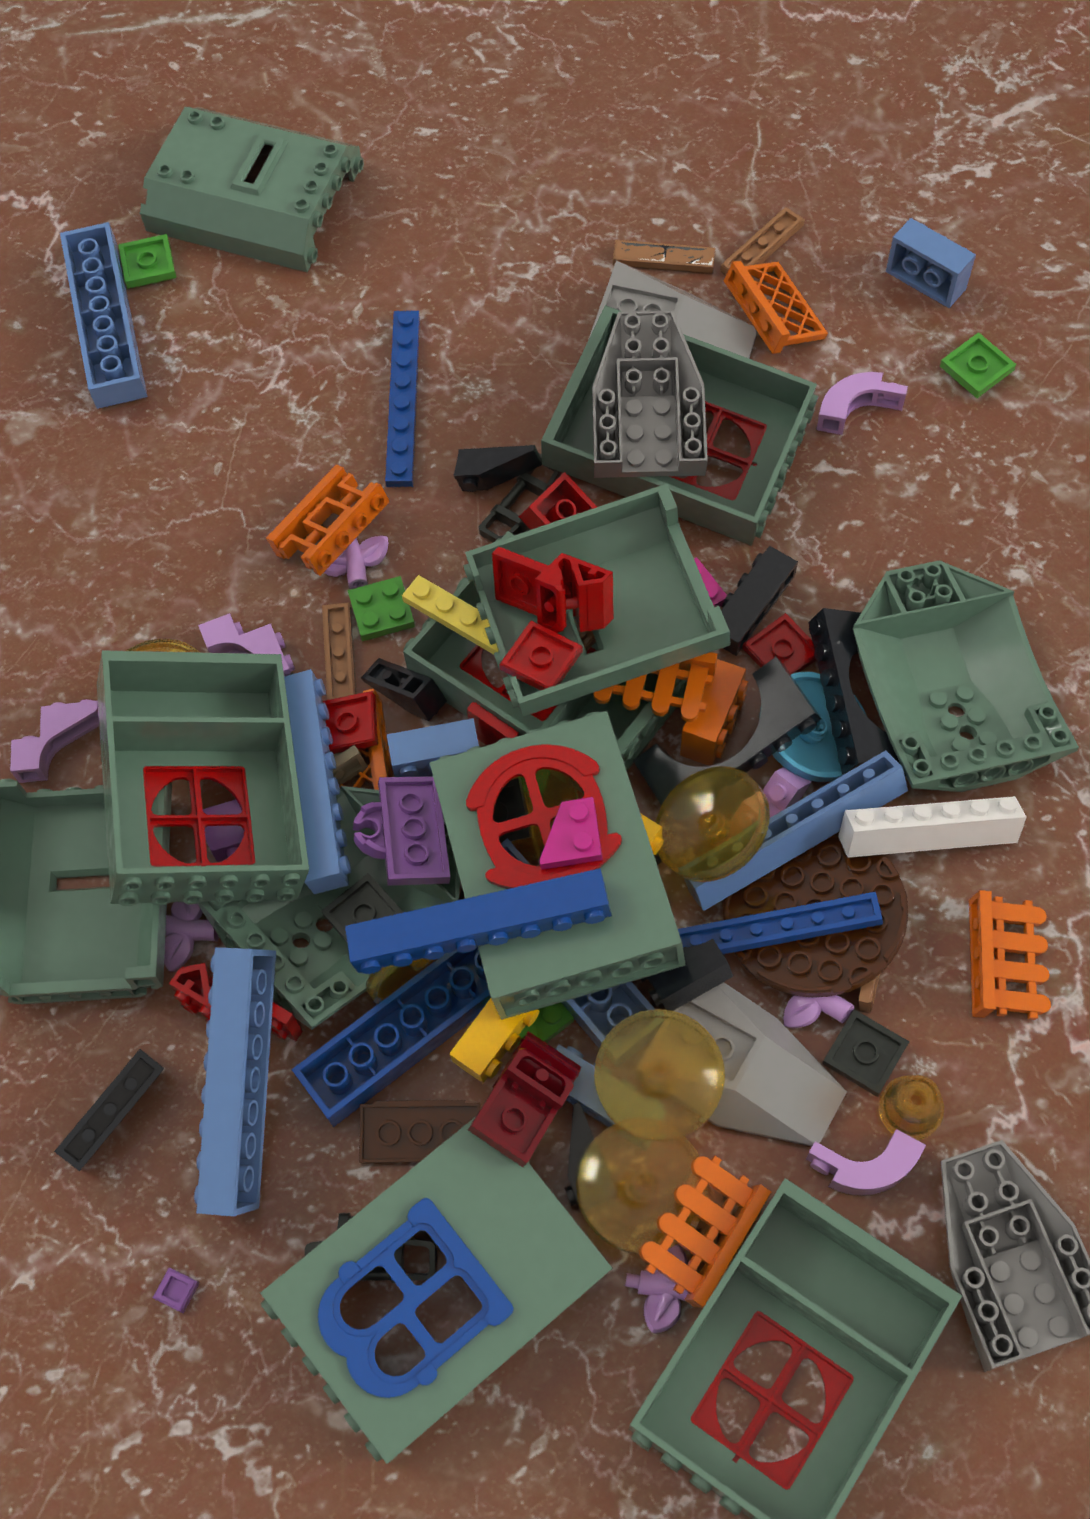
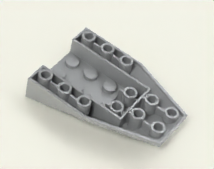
(638, 291)
(648, 401)
(770, 1077)
(1012, 1257)

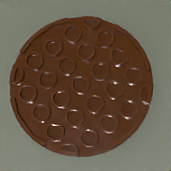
(833, 961)

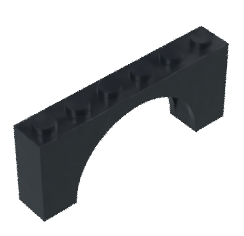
(782, 718)
(854, 733)
(703, 971)

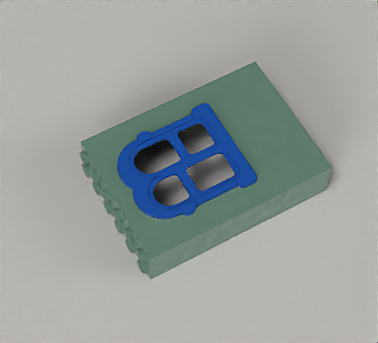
(497, 1233)

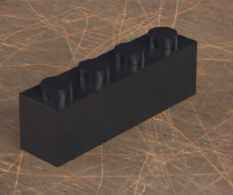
(756, 595)
(109, 1110)

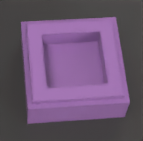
(176, 1290)

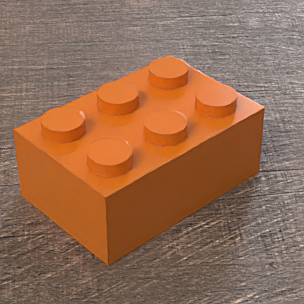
(706, 736)

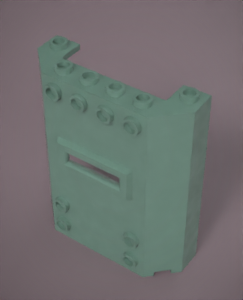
(202, 193)
(657, 596)
(70, 939)

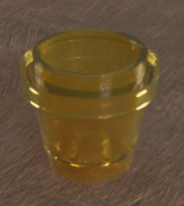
(901, 1113)

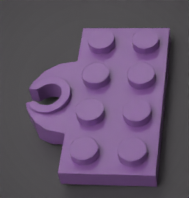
(406, 830)

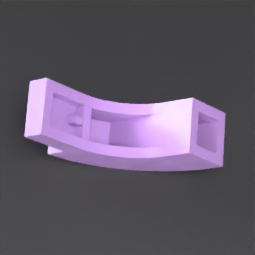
(855, 392)
(868, 1176)

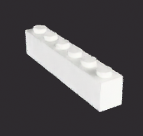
(931, 826)

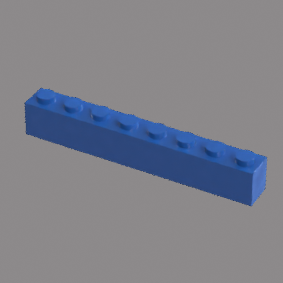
(478, 921)

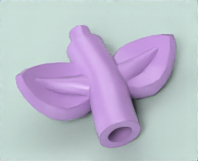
(357, 557)
(182, 931)
(805, 1010)
(662, 1304)

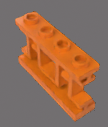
(316, 508)

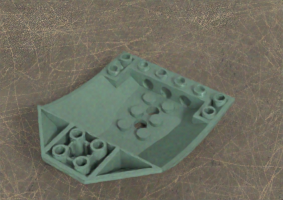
(948, 641)
(319, 977)

